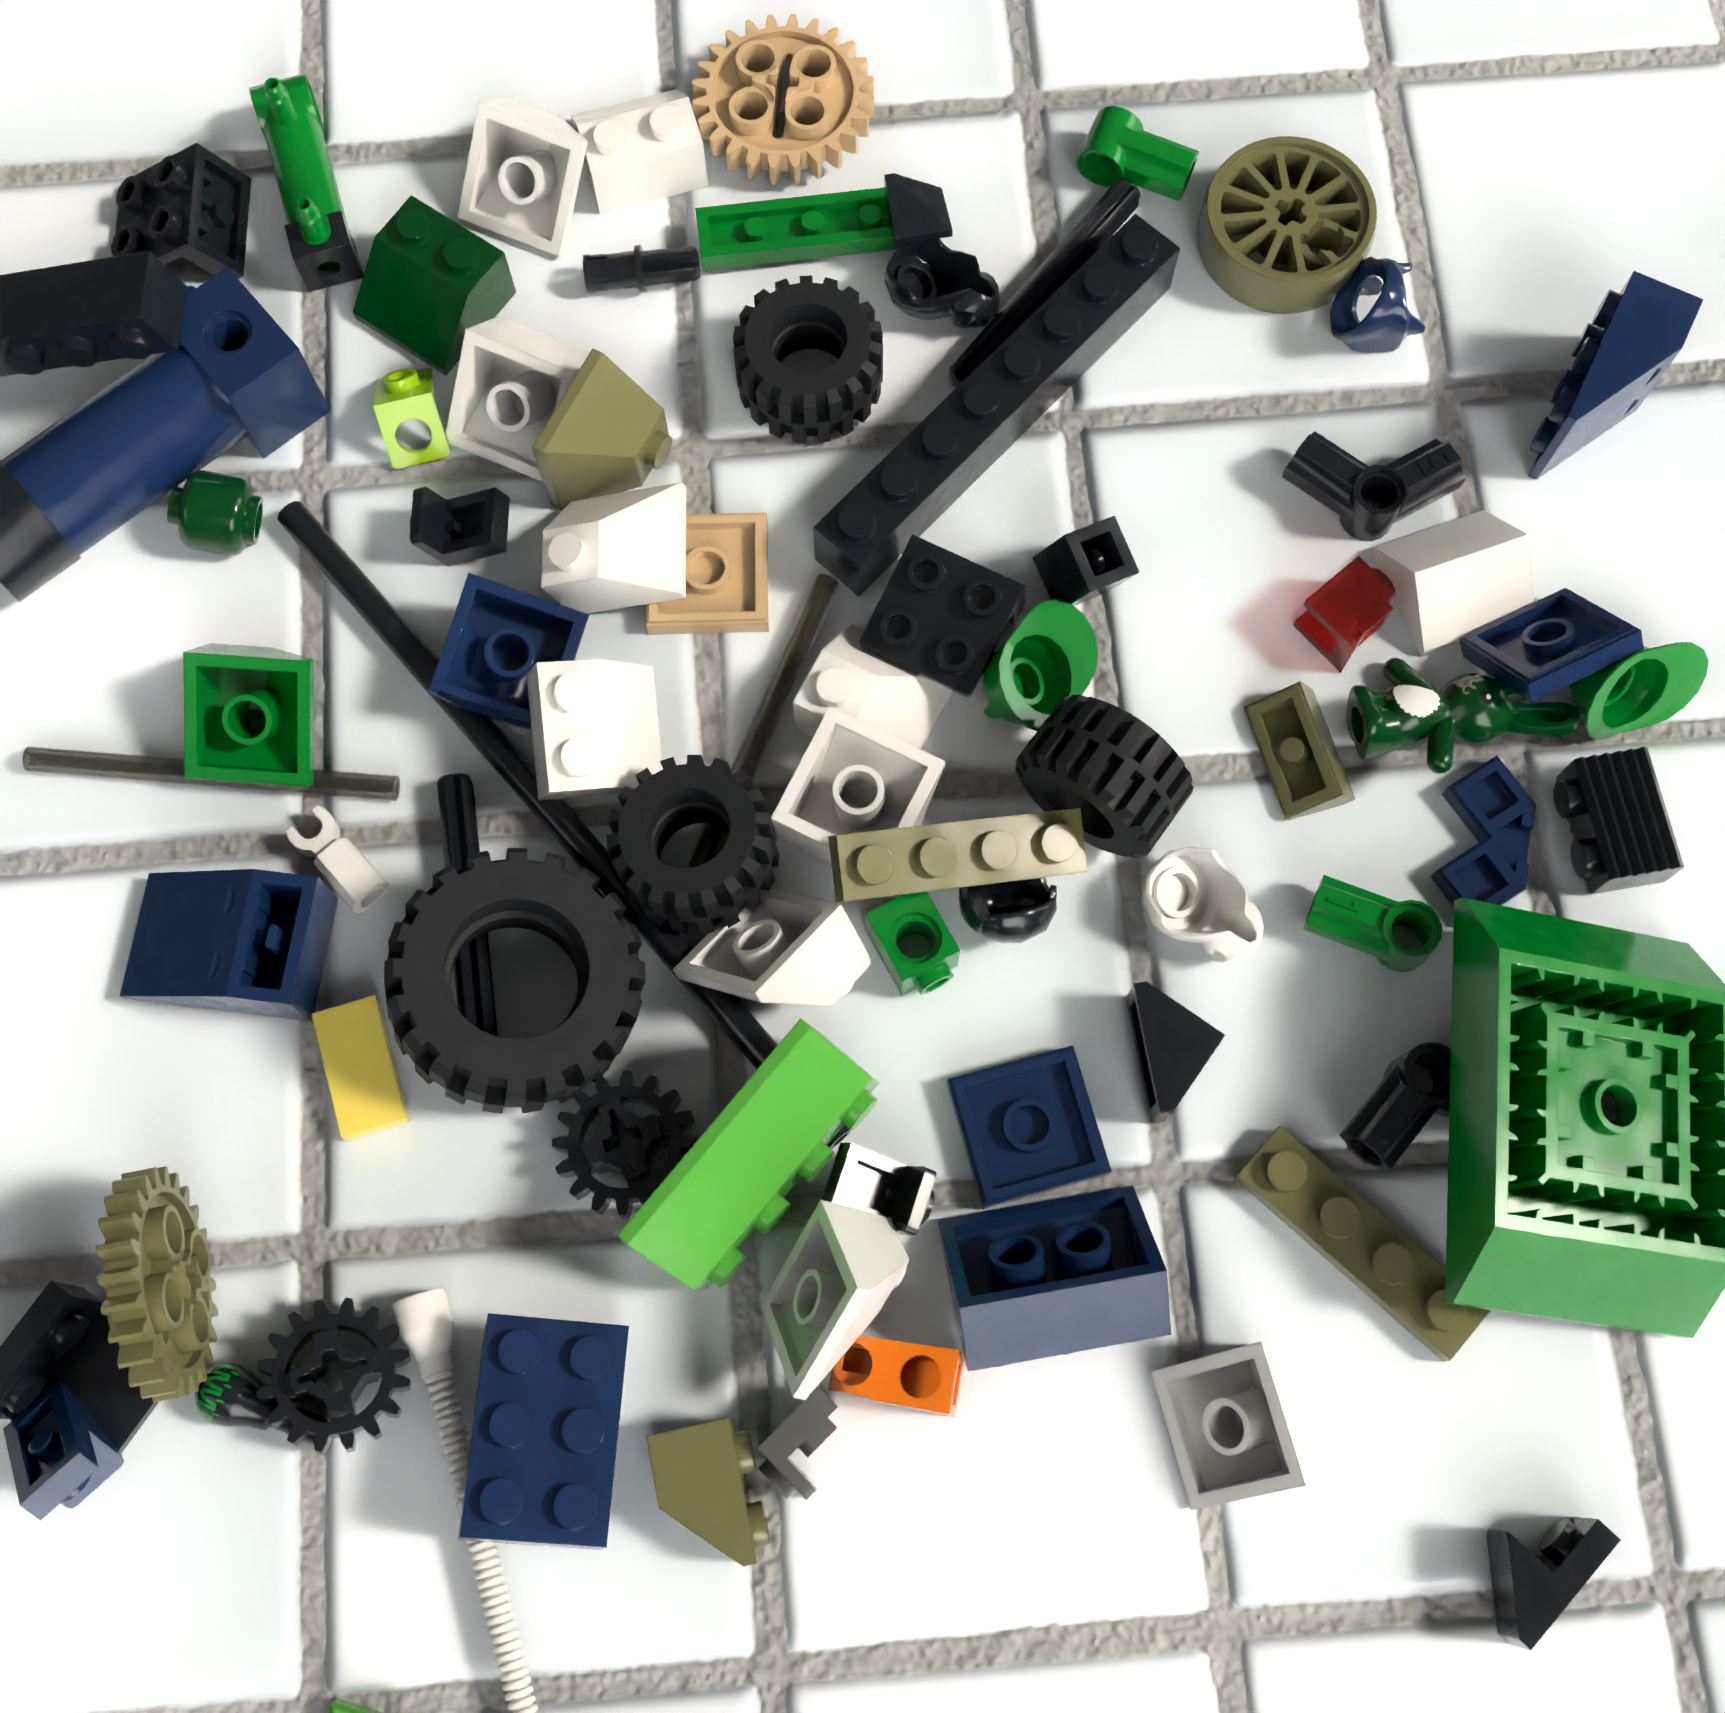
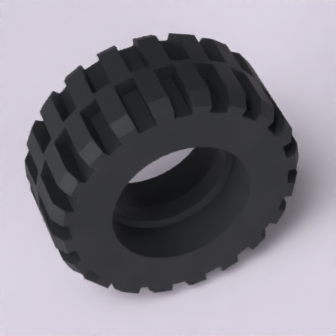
(529, 897)

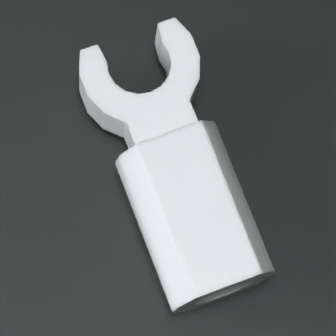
(341, 864)

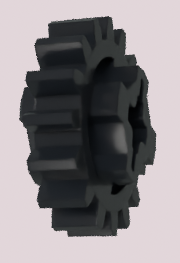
(597, 1155)
(328, 1346)

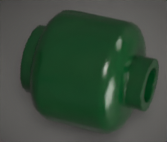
(216, 512)

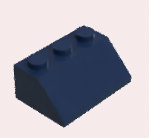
(1054, 1278)

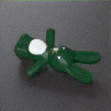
(1465, 709)

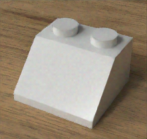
(642, 150)
(507, 391)
(592, 726)
(854, 784)

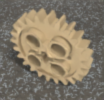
(823, 108)

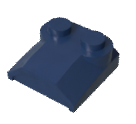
(495, 645)

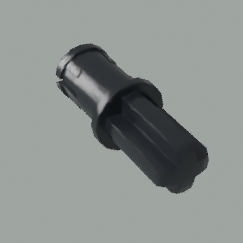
(640, 268)

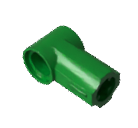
(1123, 150)
(1366, 923)

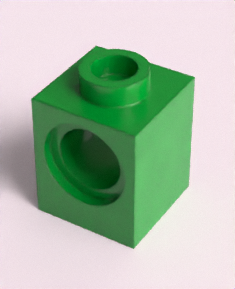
(906, 916)

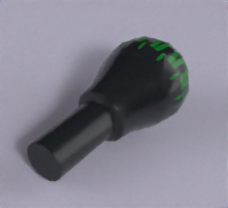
(232, 1400)

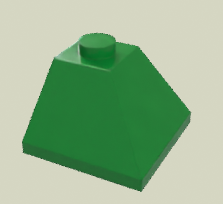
(248, 715)

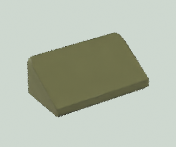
(1299, 751)

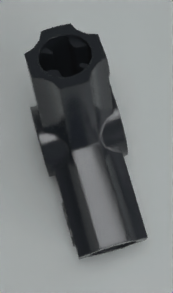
(1399, 487)
(1400, 1107)

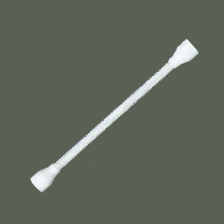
(427, 1333)

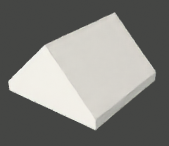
(1457, 577)
(1231, 1426)

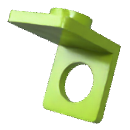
(406, 396)

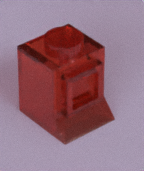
(1346, 611)

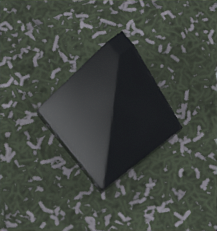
(915, 210)

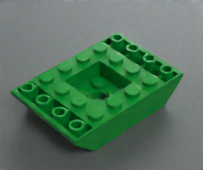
(1544, 1192)

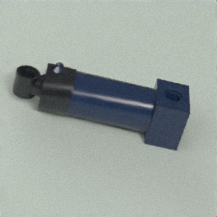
(152, 430)

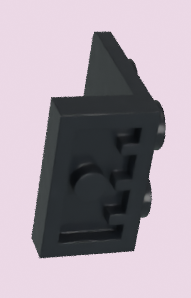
(188, 209)
(942, 616)
(68, 1342)

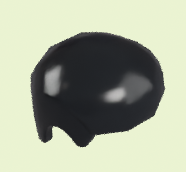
(1009, 909)

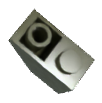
(705, 1489)

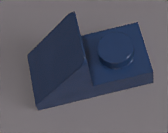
(58, 1452)

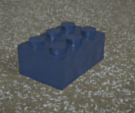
(544, 1433)

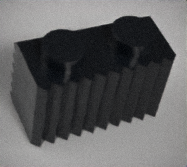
(1617, 821)

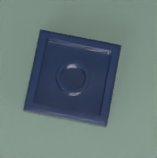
(1550, 644)
(1028, 1127)

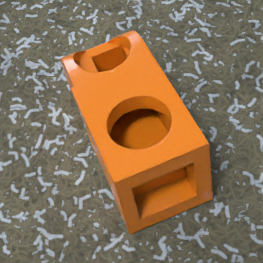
(900, 1374)

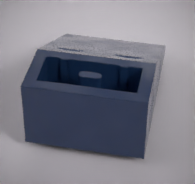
(1614, 366)
(232, 941)

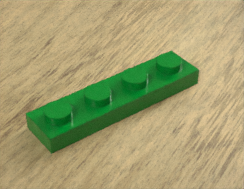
(794, 229)

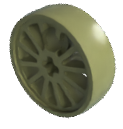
(1286, 223)

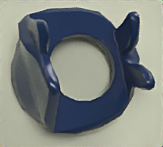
(1389, 317)

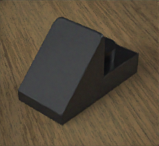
(1535, 1591)

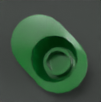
(1040, 663)
(1640, 689)

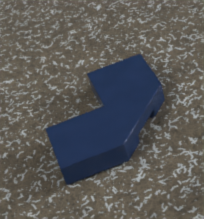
(1501, 821)

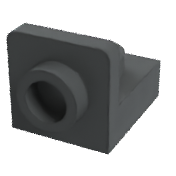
(803, 1429)

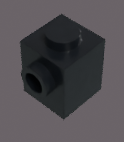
(1086, 562)

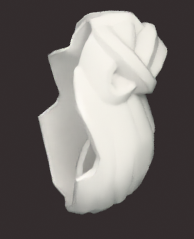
(1204, 902)

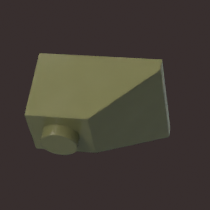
(601, 435)

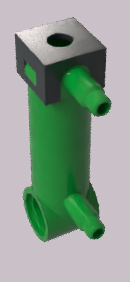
(306, 182)

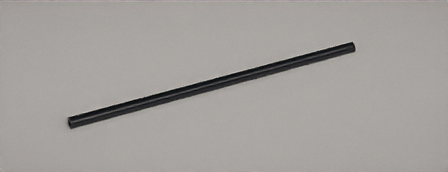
(521, 777)

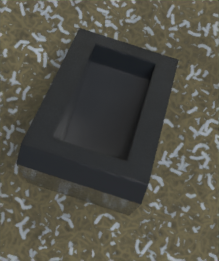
(1169, 1047)

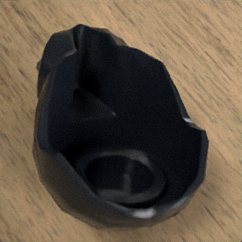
(941, 282)

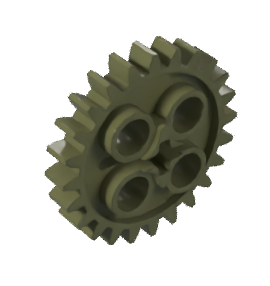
(157, 1284)

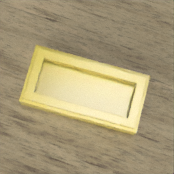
(360, 1067)

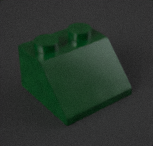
(430, 284)

